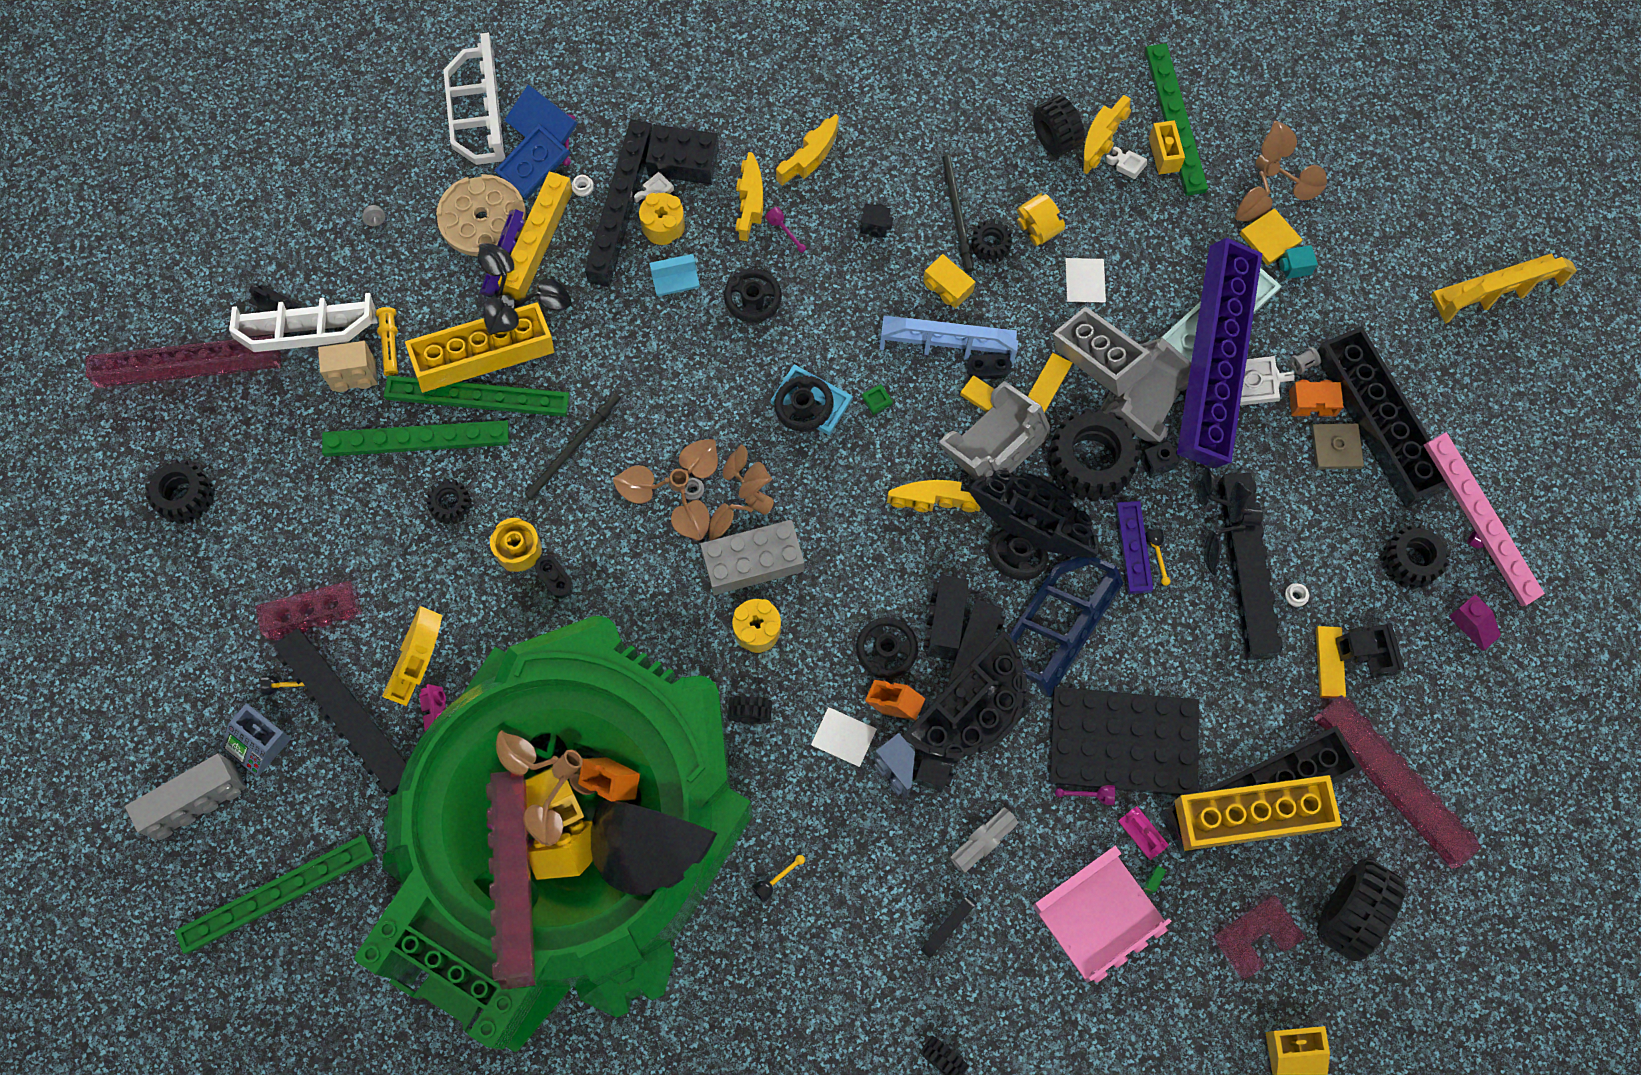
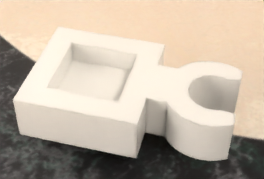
(1128, 164)
(656, 184)

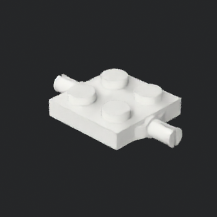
(1262, 381)

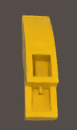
(1102, 130)
(815, 149)
(751, 196)
(924, 494)
(414, 657)

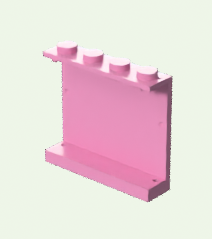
(1100, 916)

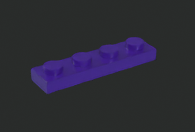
(506, 241)
(1134, 547)

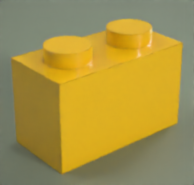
(1166, 147)
(948, 281)

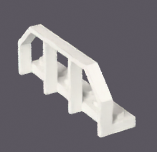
(491, 102)
(355, 315)

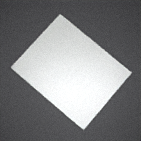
(1085, 280)
(843, 737)

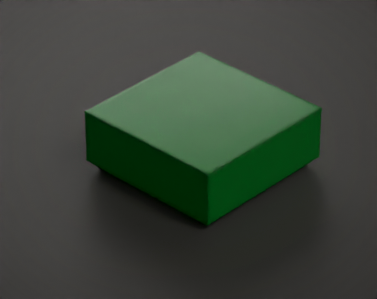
(877, 399)
(1154, 880)

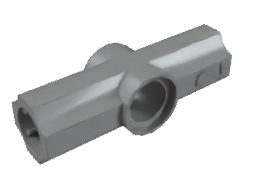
(984, 840)

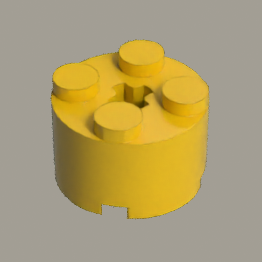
(662, 218)
(1040, 219)
(519, 557)
(758, 612)

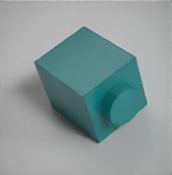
(1298, 262)

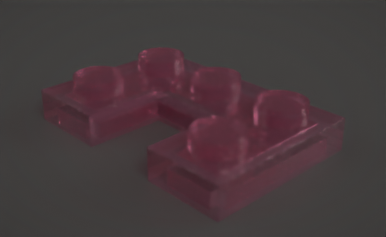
(1266, 917)

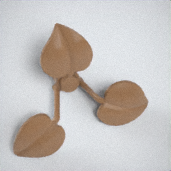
(1277, 144)
(753, 480)
(692, 518)
(518, 756)

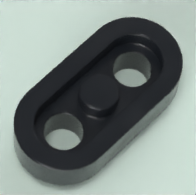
(989, 367)
(554, 577)

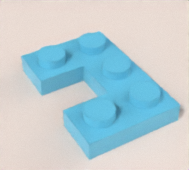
(841, 399)

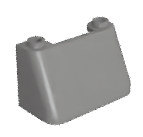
(1151, 398)
(1001, 436)

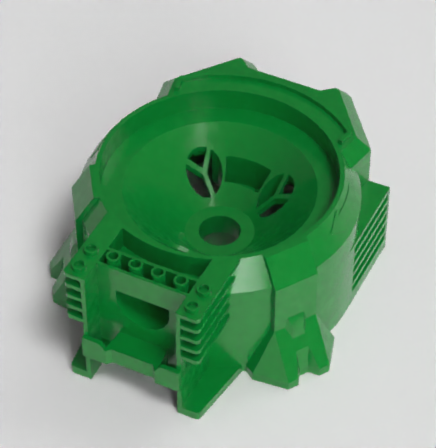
(584, 931)

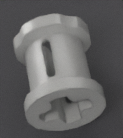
(1305, 360)

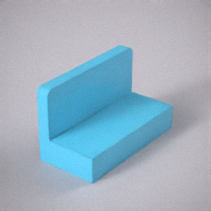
(674, 275)

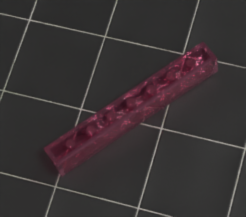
(178, 362)
(1400, 784)
(511, 882)

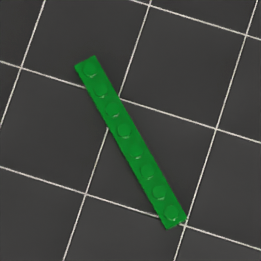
(1173, 109)
(480, 397)
(415, 438)
(274, 894)

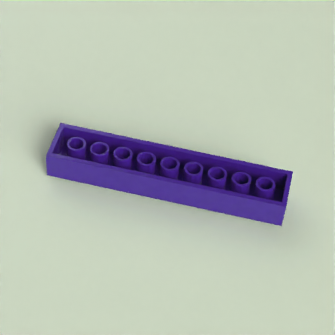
(1220, 354)

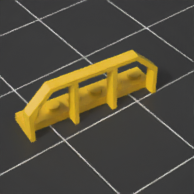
(1491, 286)

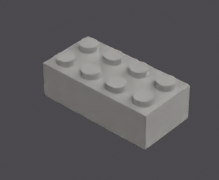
(1102, 351)
(752, 557)
(186, 797)

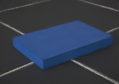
(536, 109)
(532, 160)

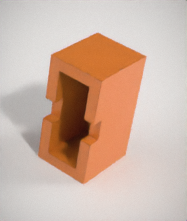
(1318, 397)
(895, 699)
(609, 779)

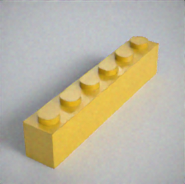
(537, 234)

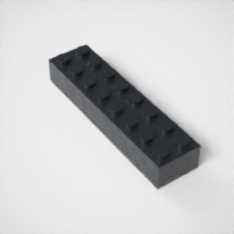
(1382, 415)
(1315, 757)

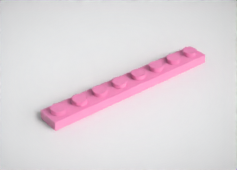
(1484, 519)

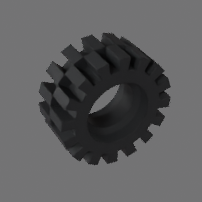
(991, 230)
(447, 515)
(749, 709)
(943, 1057)

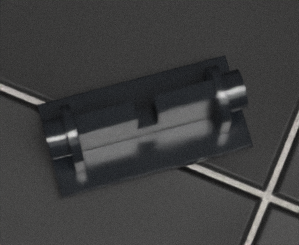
(268, 299)

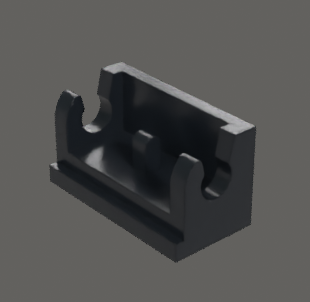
(1389, 659)

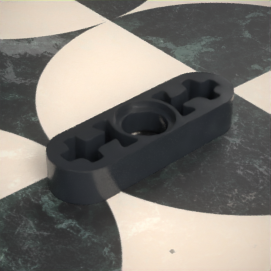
(948, 926)

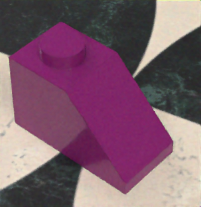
(1477, 622)

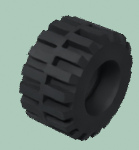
(1058, 126)
(170, 477)
(1427, 544)

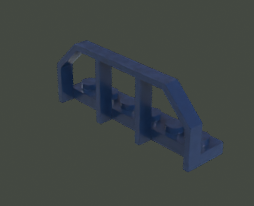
(1084, 623)

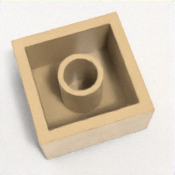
(348, 366)

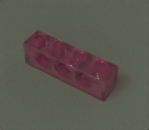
(272, 612)

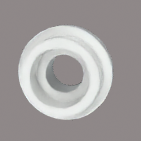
(582, 180)
(1301, 590)

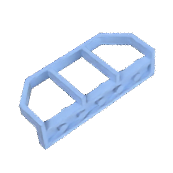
(949, 335)

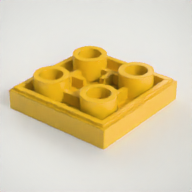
(1271, 236)

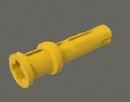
(387, 332)

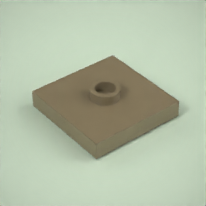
(1337, 446)

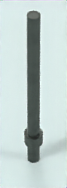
(965, 248)
(602, 413)

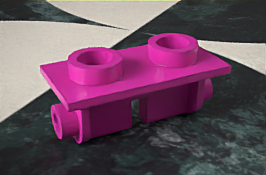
(432, 700)
(1143, 833)

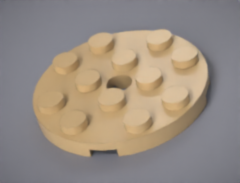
(465, 200)

